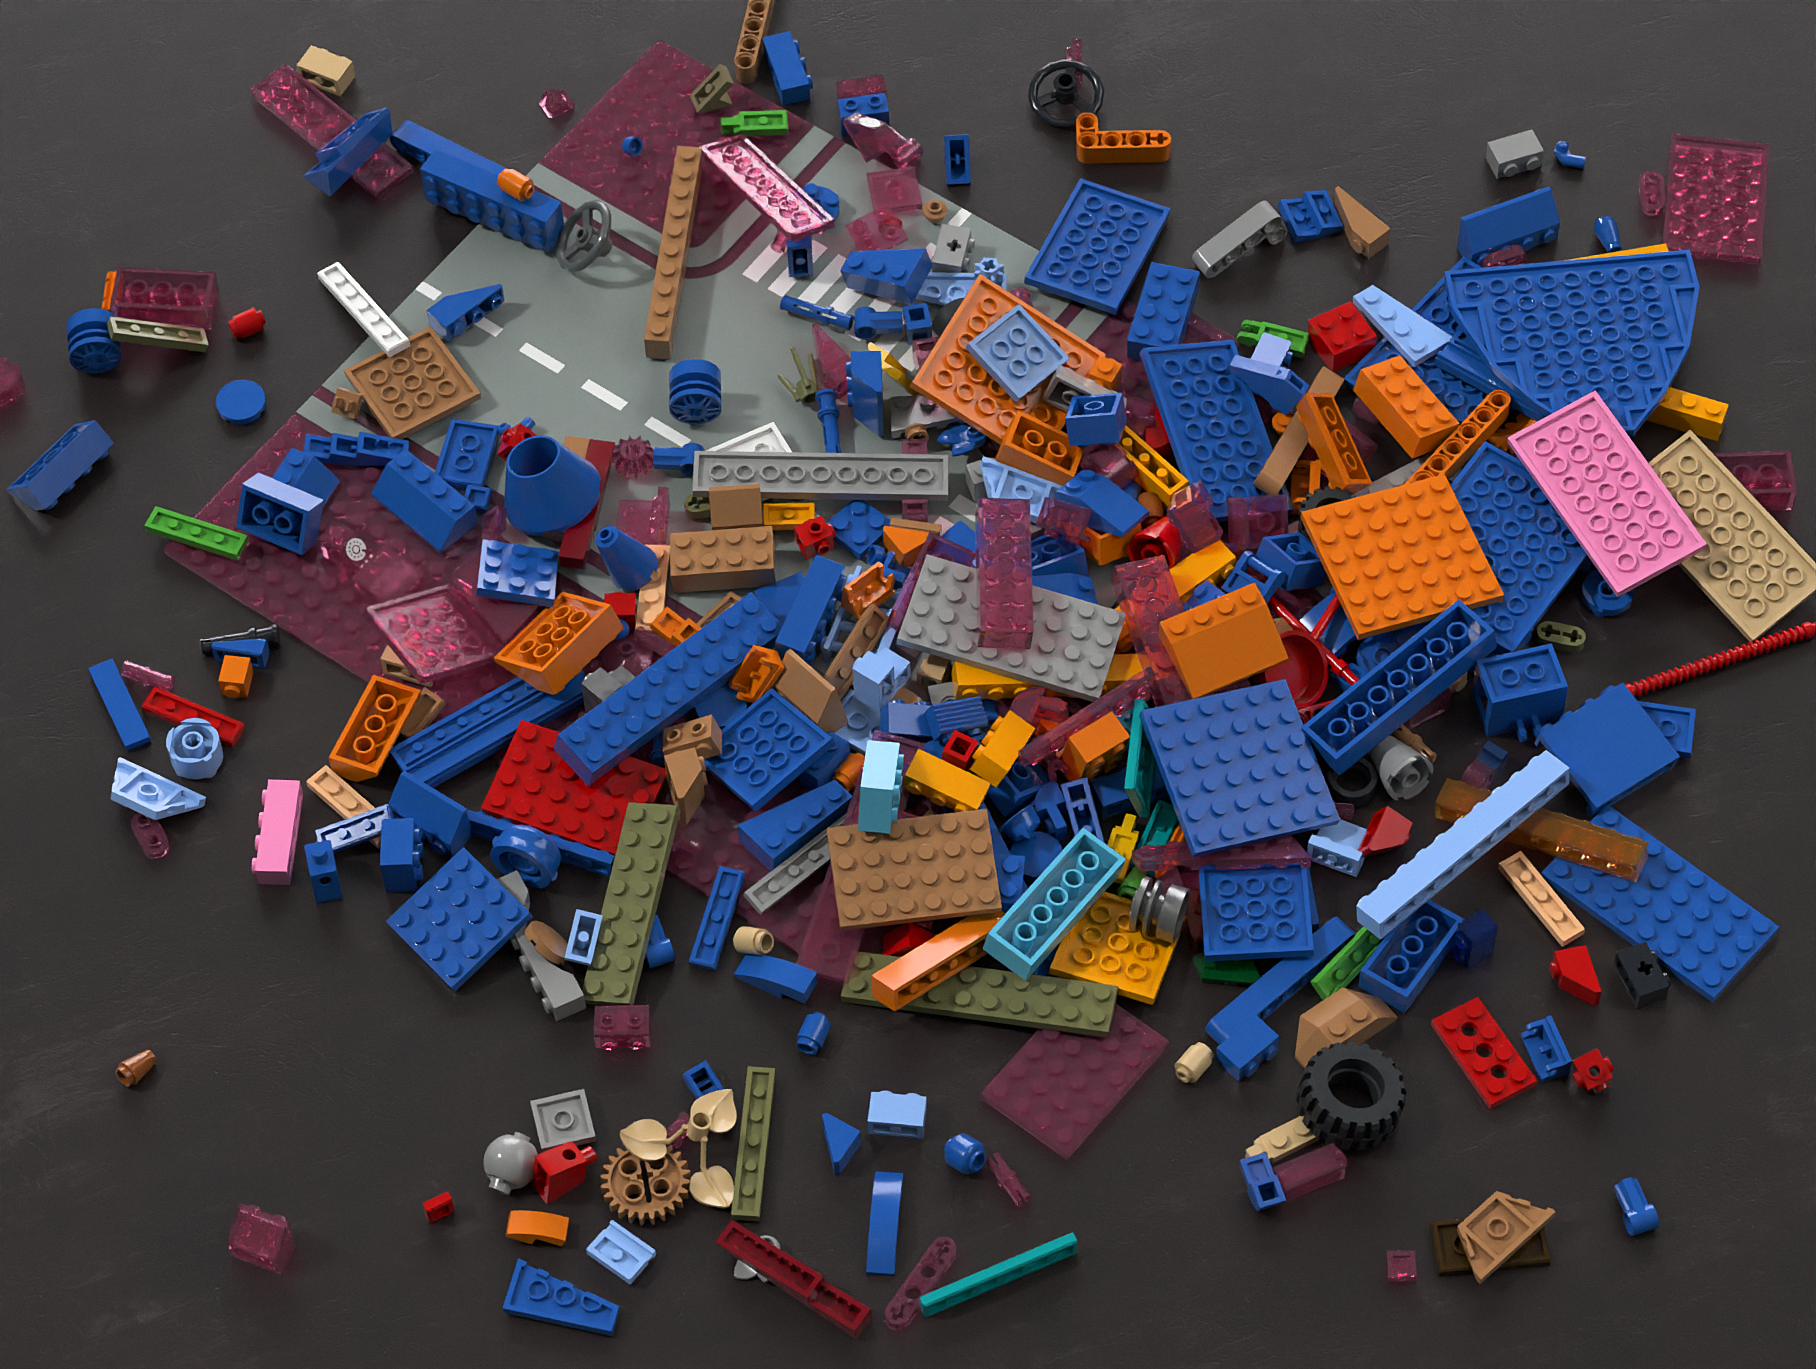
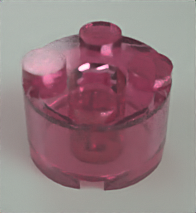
(1110, 463)

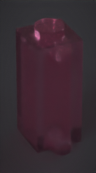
(1311, 1171)

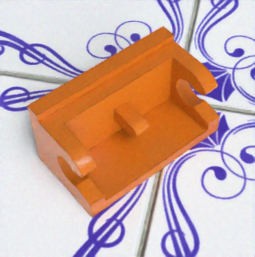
(1304, 482)
(867, 589)
(756, 673)

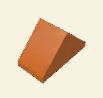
(904, 543)

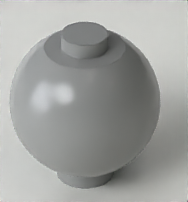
(510, 1162)

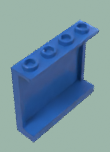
(1609, 747)

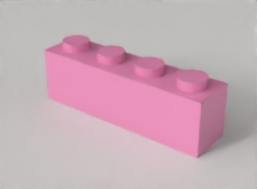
(278, 832)

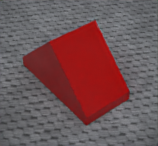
(905, 939)

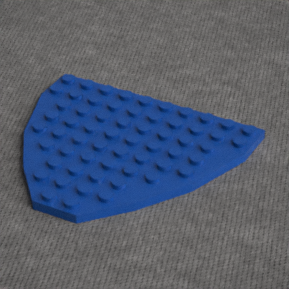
(1582, 328)

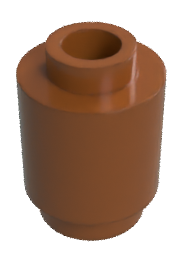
(1153, 504)

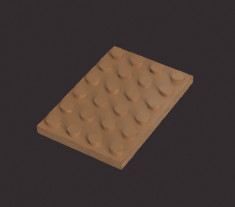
(916, 872)

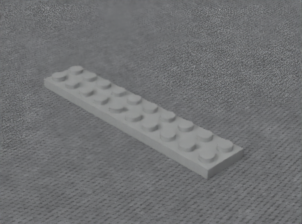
(825, 474)

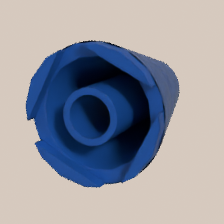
(626, 558)

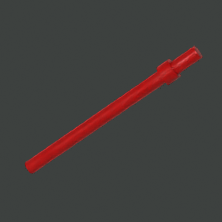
(1337, 665)

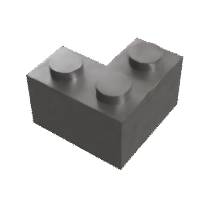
(601, 685)

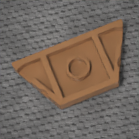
(1498, 1231)

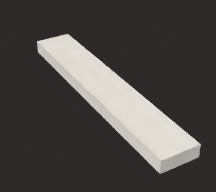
(363, 309)

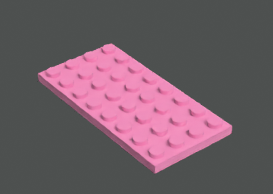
(1606, 493)

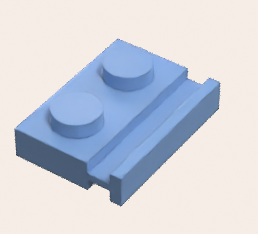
(621, 1252)

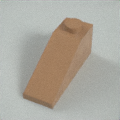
(1362, 228)

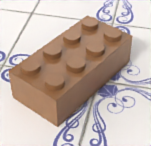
(722, 559)

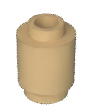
(753, 940)
(1194, 1062)

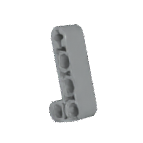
(1239, 238)

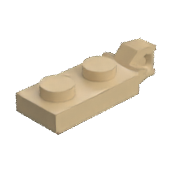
(1283, 1140)

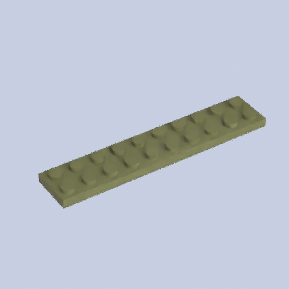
(999, 998)

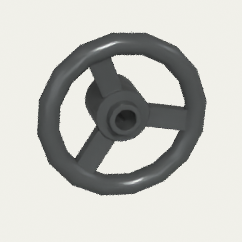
(587, 238)

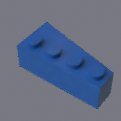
(789, 827)

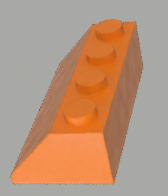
(1332, 442)
(372, 729)

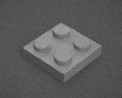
(563, 1120)

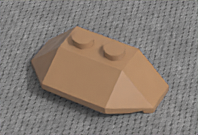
(1342, 1019)

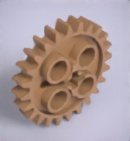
(619, 1186)

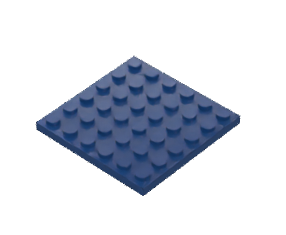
(1239, 768)

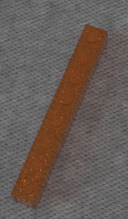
(1555, 833)

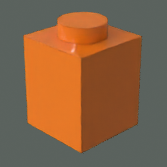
(235, 676)

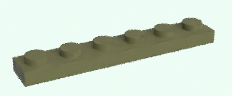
(753, 1144)

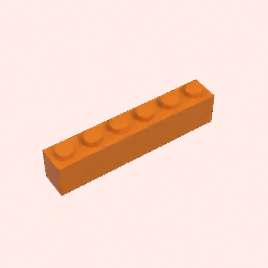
(933, 961)

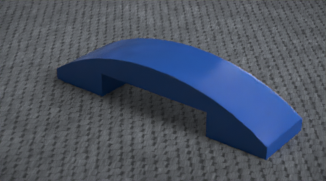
(884, 1224)

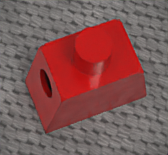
(561, 1170)

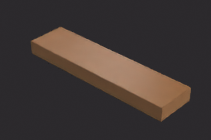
(859, 642)

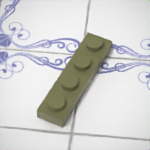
(157, 334)

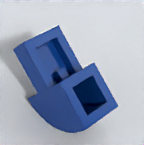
(1050, 808)
(1262, 1184)

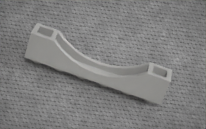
(557, 986)

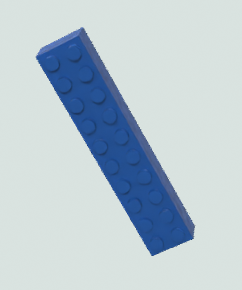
(666, 690)

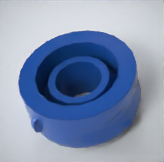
(529, 853)

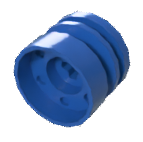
(90, 341)
(695, 391)

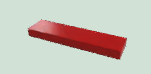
(177, 709)

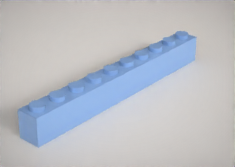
(1462, 844)

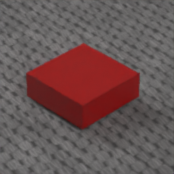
(438, 1207)

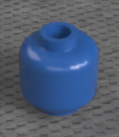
(965, 1154)

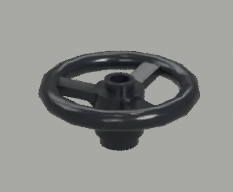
(1064, 92)

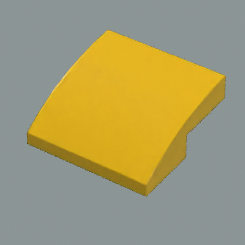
(894, 369)

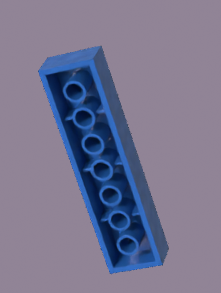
(1399, 686)

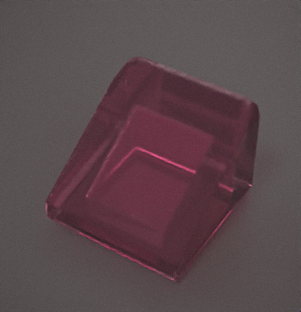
(555, 102)

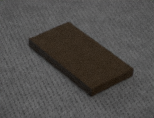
(1452, 1258)

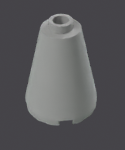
(1400, 768)

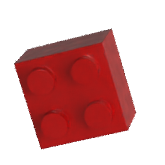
(1341, 336)

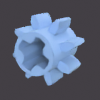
(990, 269)

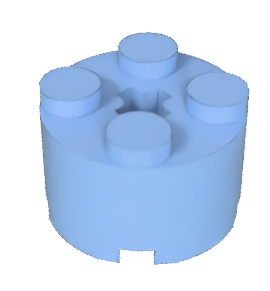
(194, 749)

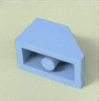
(583, 937)

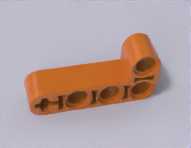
(1119, 146)

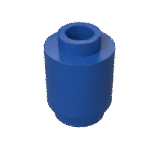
(813, 1033)

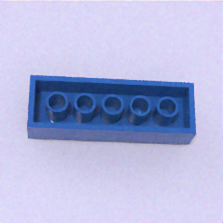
(475, 194)

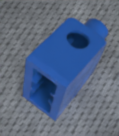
(323, 864)

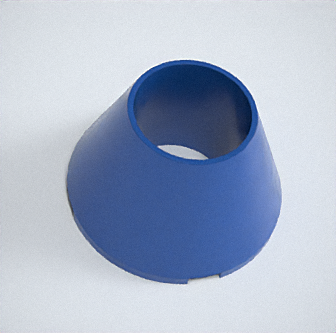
(548, 486)

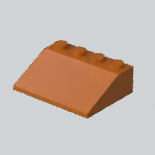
(1223, 641)
(560, 642)

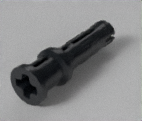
(270, 633)

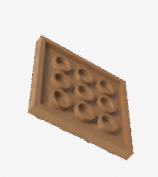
(413, 385)

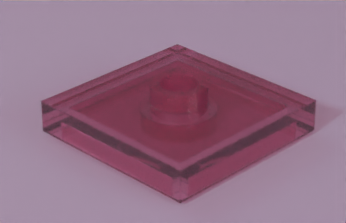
(896, 188)

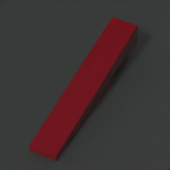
(578, 539)
(795, 1279)

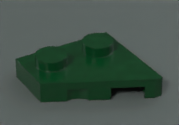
(1225, 972)

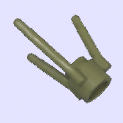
(805, 388)

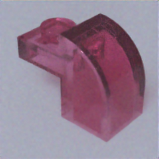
(11, 383)
(1034, 705)

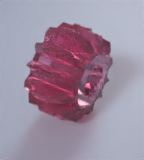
(633, 456)

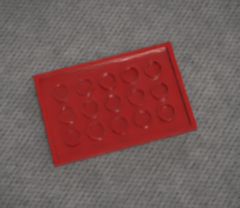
(545, 793)

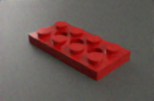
(1478, 1068)

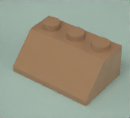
(810, 693)

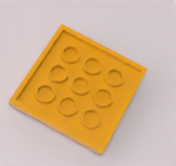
(1109, 953)

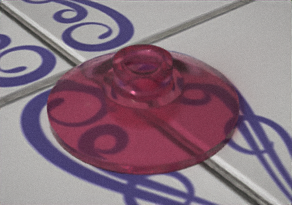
(634, 661)

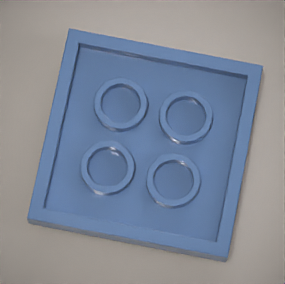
(1017, 353)

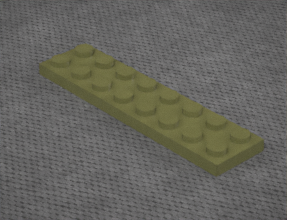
(630, 904)

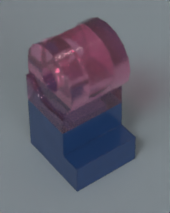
(1485, 766)

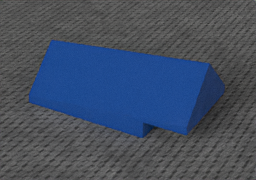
(349, 150)

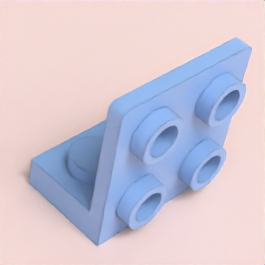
(1337, 847)

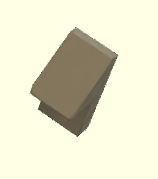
(713, 92)

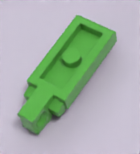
(756, 123)

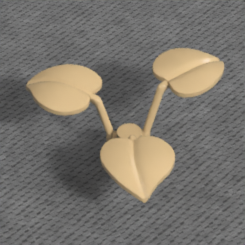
(710, 1112)

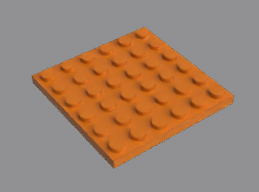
(967, 390)
(1401, 556)

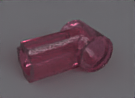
(905, 152)

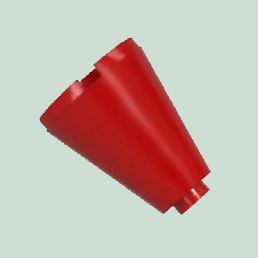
(1156, 540)

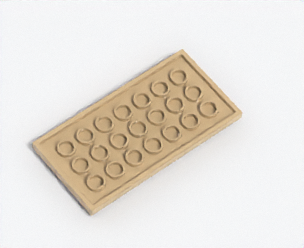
(1749, 559)

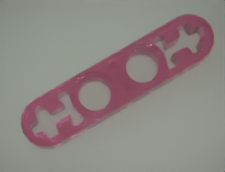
(923, 1284)

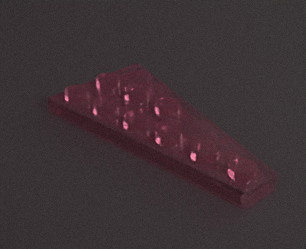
(1117, 701)
(1251, 856)

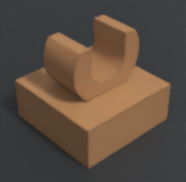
(347, 403)

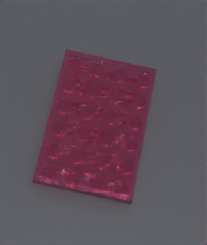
(1716, 198)
(1070, 1081)

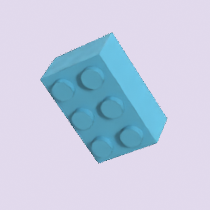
(880, 787)

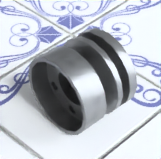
(1159, 909)

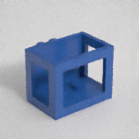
(1521, 691)

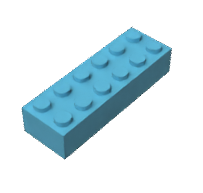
(1054, 904)

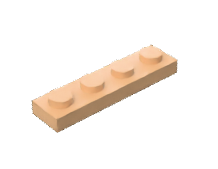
(653, 595)
(339, 796)
(1541, 898)

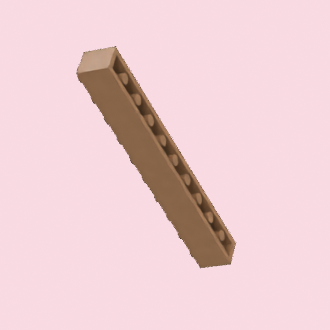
(673, 253)

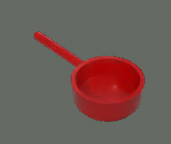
(1307, 663)

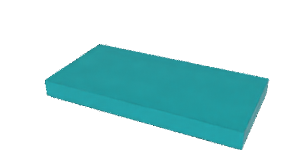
(1139, 764)

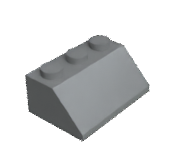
(1067, 384)

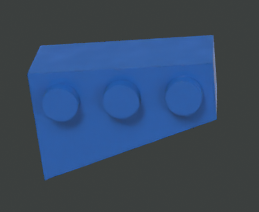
(887, 273)

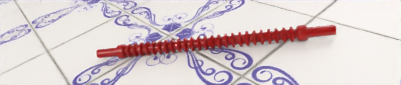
(1805, 630)

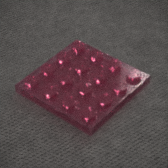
(434, 633)

